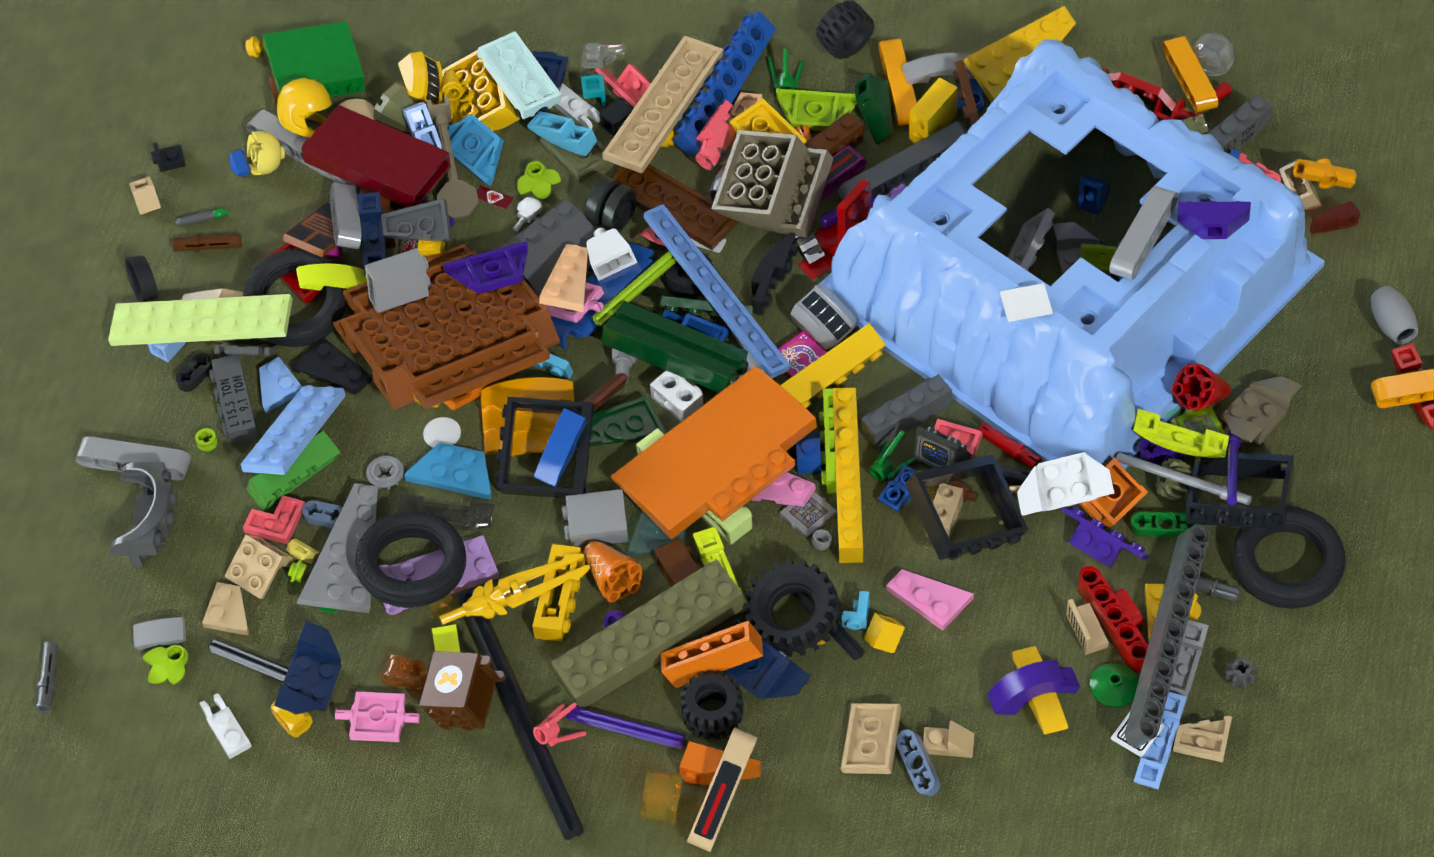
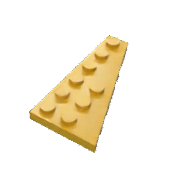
(996, 62)

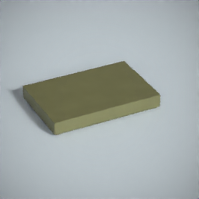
(577, 165)

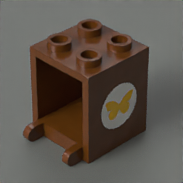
(459, 689)

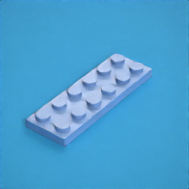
(293, 430)

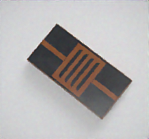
(314, 232)

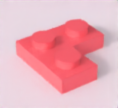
(275, 526)

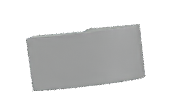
(160, 631)

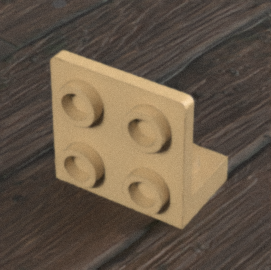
(257, 565)

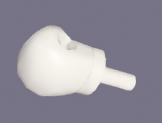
(528, 209)

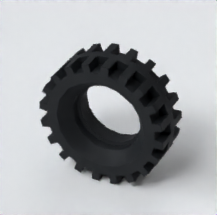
(788, 580)

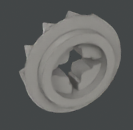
(386, 464)

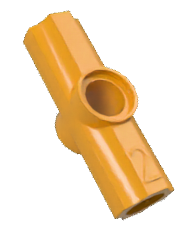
(1324, 173)

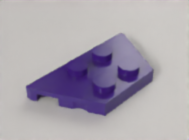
(490, 269)

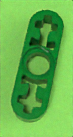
(1157, 531)

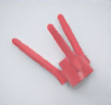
(548, 729)

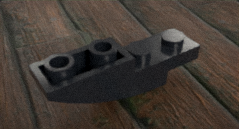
(771, 270)

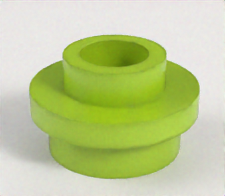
(297, 571)

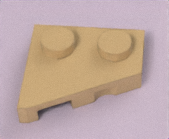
(226, 610)

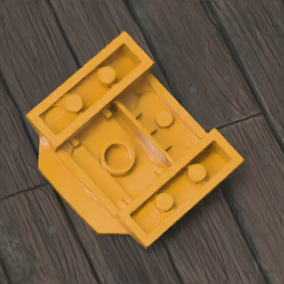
(531, 428)

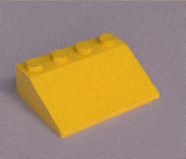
(480, 95)

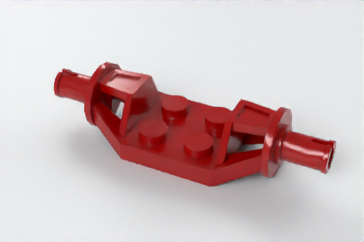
(1152, 94)

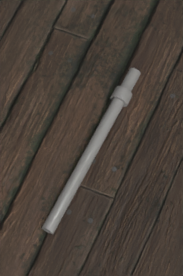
(1181, 477)

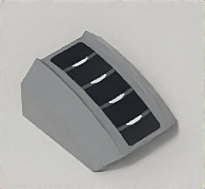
(823, 317)

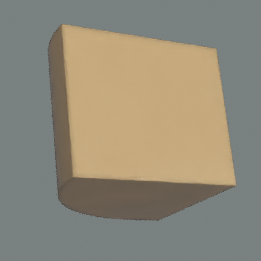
(144, 195)

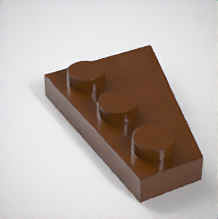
(965, 92)

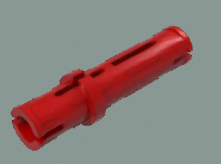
(1016, 450)

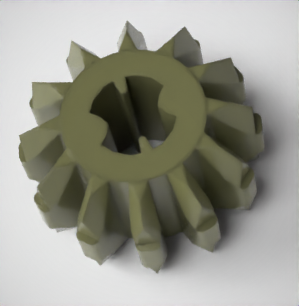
(1170, 488)

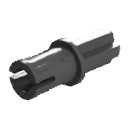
(1218, 589)

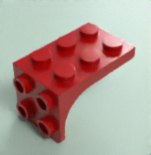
(849, 213)

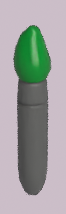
(204, 216)

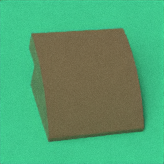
(773, 182)

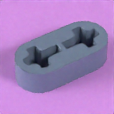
(324, 514)

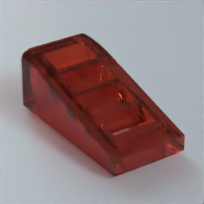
(1337, 218)

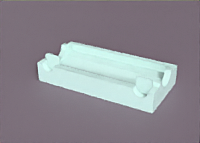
(519, 74)

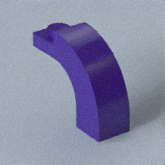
(1028, 682)

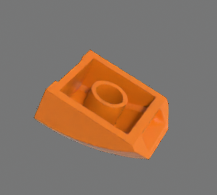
(1113, 507)

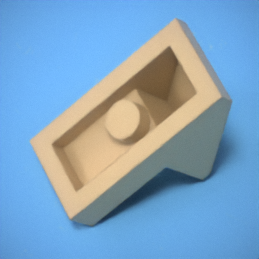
(949, 742)

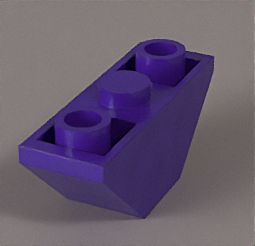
(1213, 218)

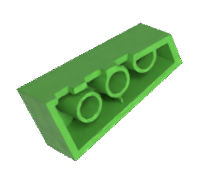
(269, 488)

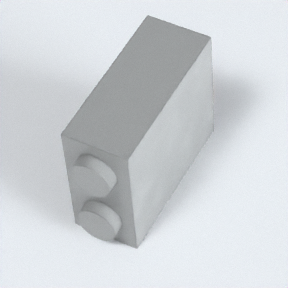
(397, 280)
(595, 518)

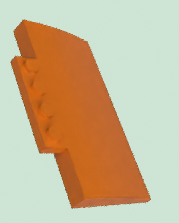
(718, 454)

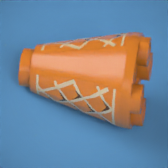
(613, 571)

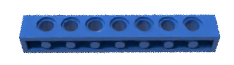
(726, 78)

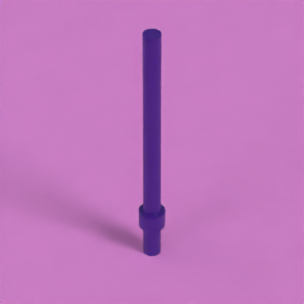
(1233, 445)

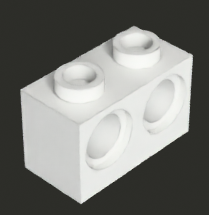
(674, 398)

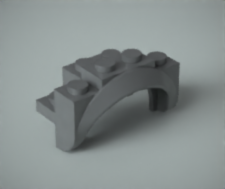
(153, 512)

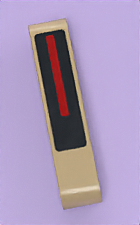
(722, 789)

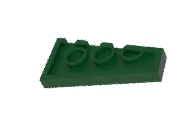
(692, 305)
(625, 422)

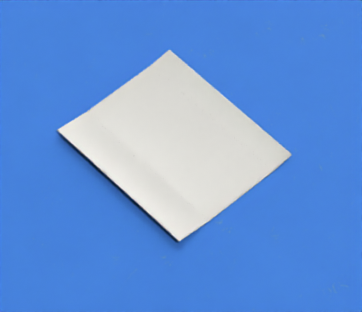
(1026, 302)

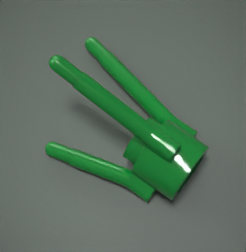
(785, 79)
(882, 466)

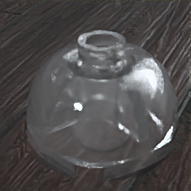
(1214, 53)

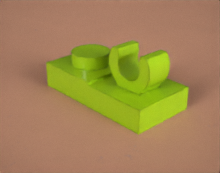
(1098, 255)

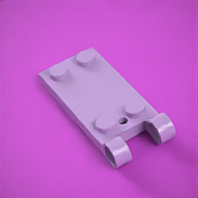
(478, 569)

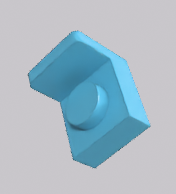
(859, 617)

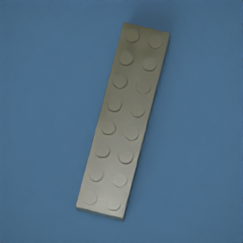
(642, 635)

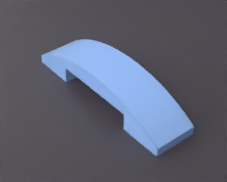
(1156, 757)

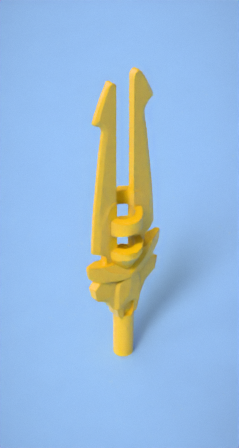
(490, 601)

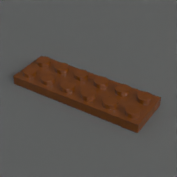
(685, 204)

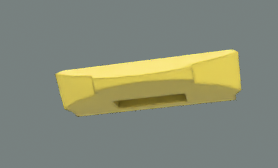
(302, 551)

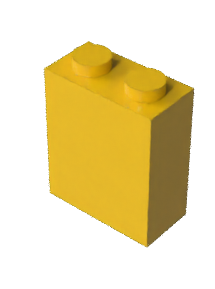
(933, 110)

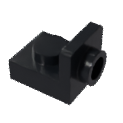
(168, 158)

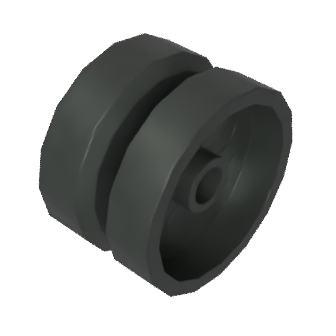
(611, 204)

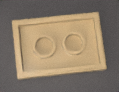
(871, 738)

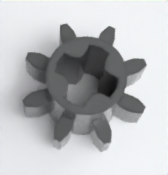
(1240, 673)

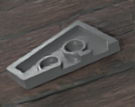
(419, 222)

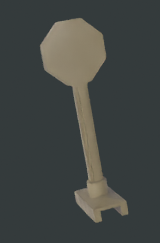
(460, 196)

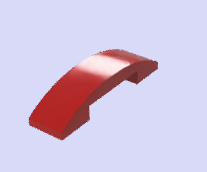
(1407, 361)

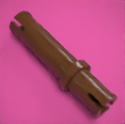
(207, 242)

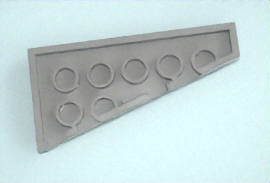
(334, 576)

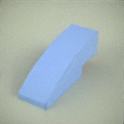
(421, 124)

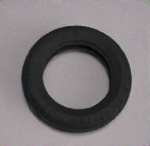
(287, 262)
(417, 592)
(1291, 594)

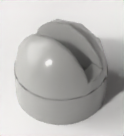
(821, 540)

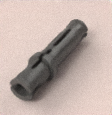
(46, 684)

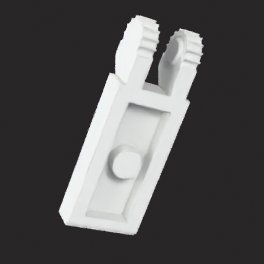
(576, 107)
(226, 728)

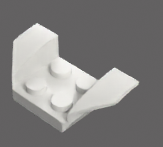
(1064, 484)

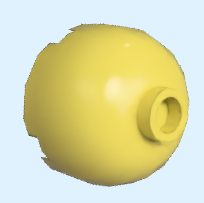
(264, 152)

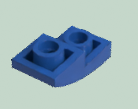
(896, 493)

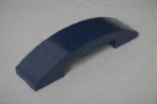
(371, 228)

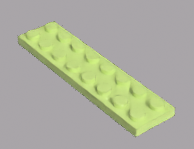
(200, 320)

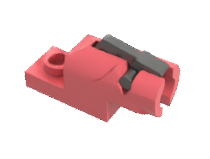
(716, 138)

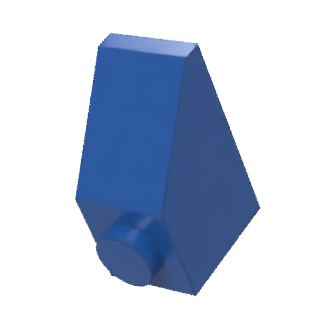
(1093, 194)
(809, 454)

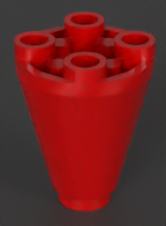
(1199, 387)

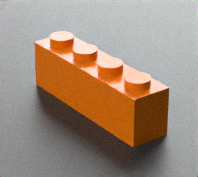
(712, 653)

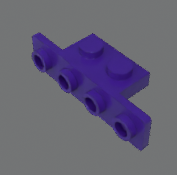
(1097, 542)

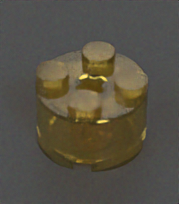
(661, 796)

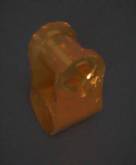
(402, 673)

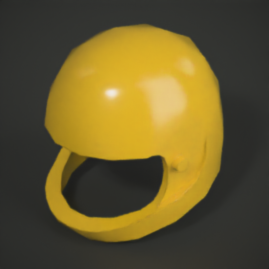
(300, 101)

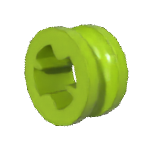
(207, 446)

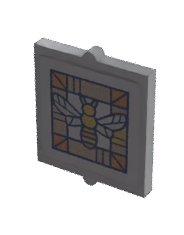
(811, 516)

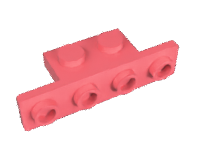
(630, 85)

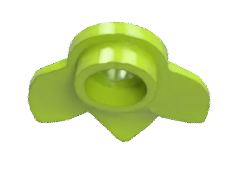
(537, 180)
(164, 666)

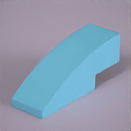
(563, 132)

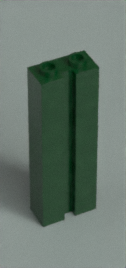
(674, 347)

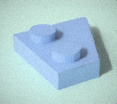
(277, 384)

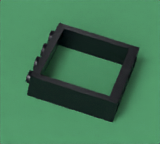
(504, 455)
(1249, 465)
(998, 489)

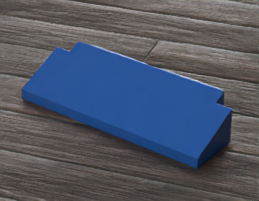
(611, 287)

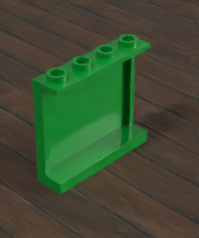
(317, 54)

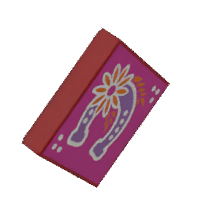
(800, 352)

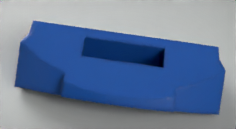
(239, 163)

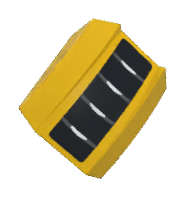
(422, 77)

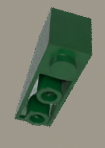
(875, 105)

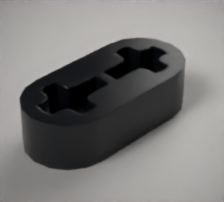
(194, 372)

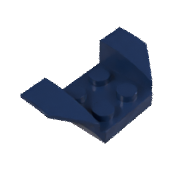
(555, 68)
(311, 672)
(769, 675)

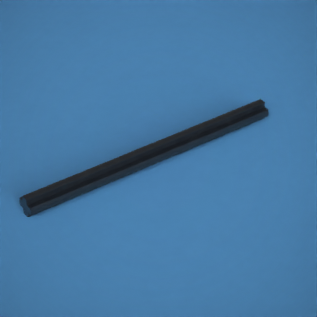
(524, 724)

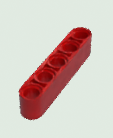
(1113, 608)

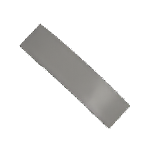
(934, 65)
(1188, 658)

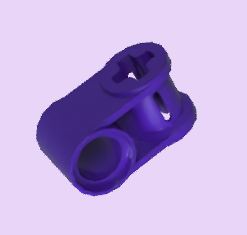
(1157, 453)

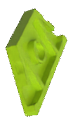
(814, 107)

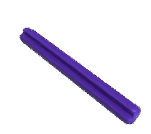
(627, 727)

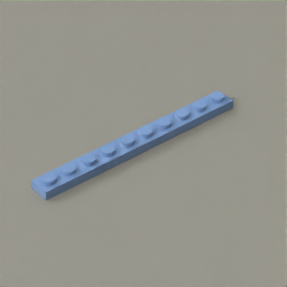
(716, 291)

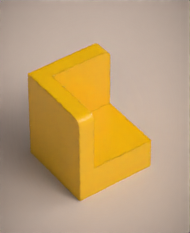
(884, 633)

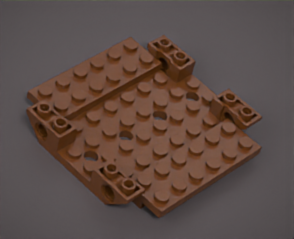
(458, 346)

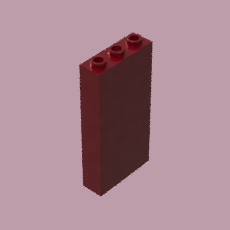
(376, 157)

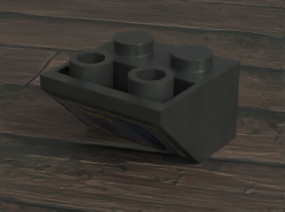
(938, 450)

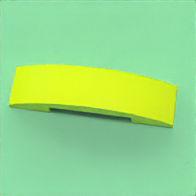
(334, 275)
(1180, 439)
(711, 548)

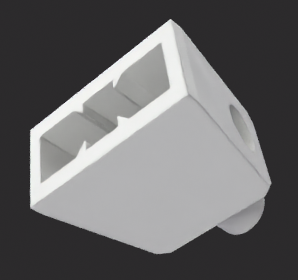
(609, 253)

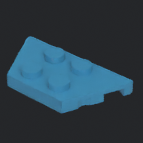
(476, 147)
(452, 470)

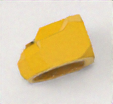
(292, 723)

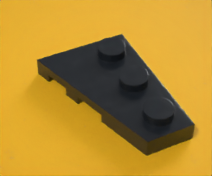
(332, 366)

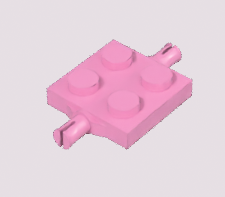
(592, 295)
(377, 716)

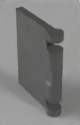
(245, 348)

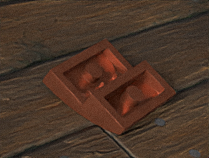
(607, 390)

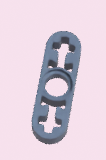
(927, 768)

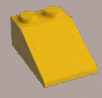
(763, 118)

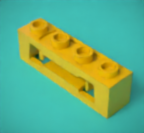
(554, 627)

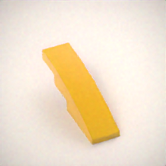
(1045, 706)

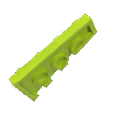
(827, 438)

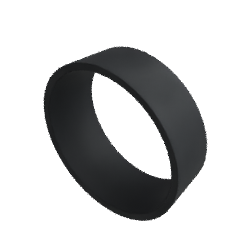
(141, 278)

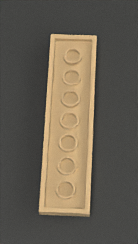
(662, 104)

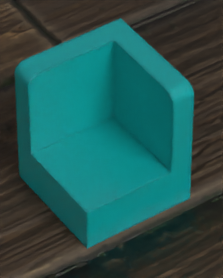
(594, 87)

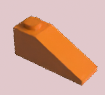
(702, 762)

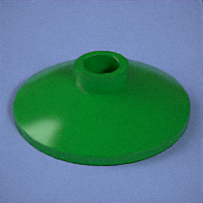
(1111, 693)

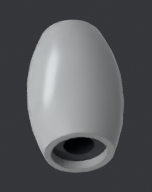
(1394, 315)

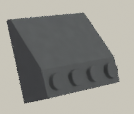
(547, 240)

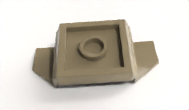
(1260, 408)

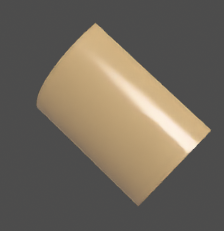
(1301, 187)

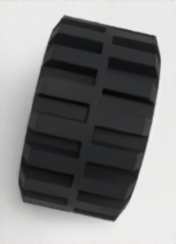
(845, 29)
(711, 722)

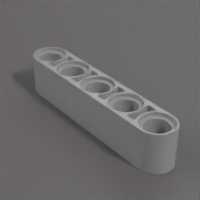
(345, 215)
(1143, 232)
(115, 454)

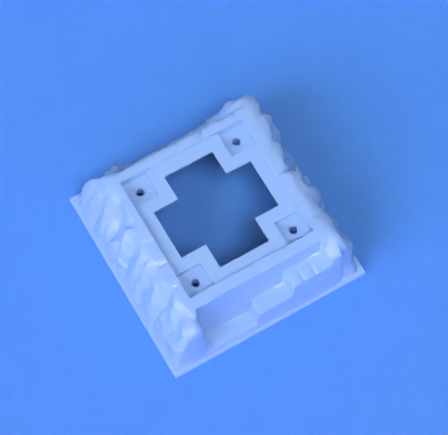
(1050, 377)

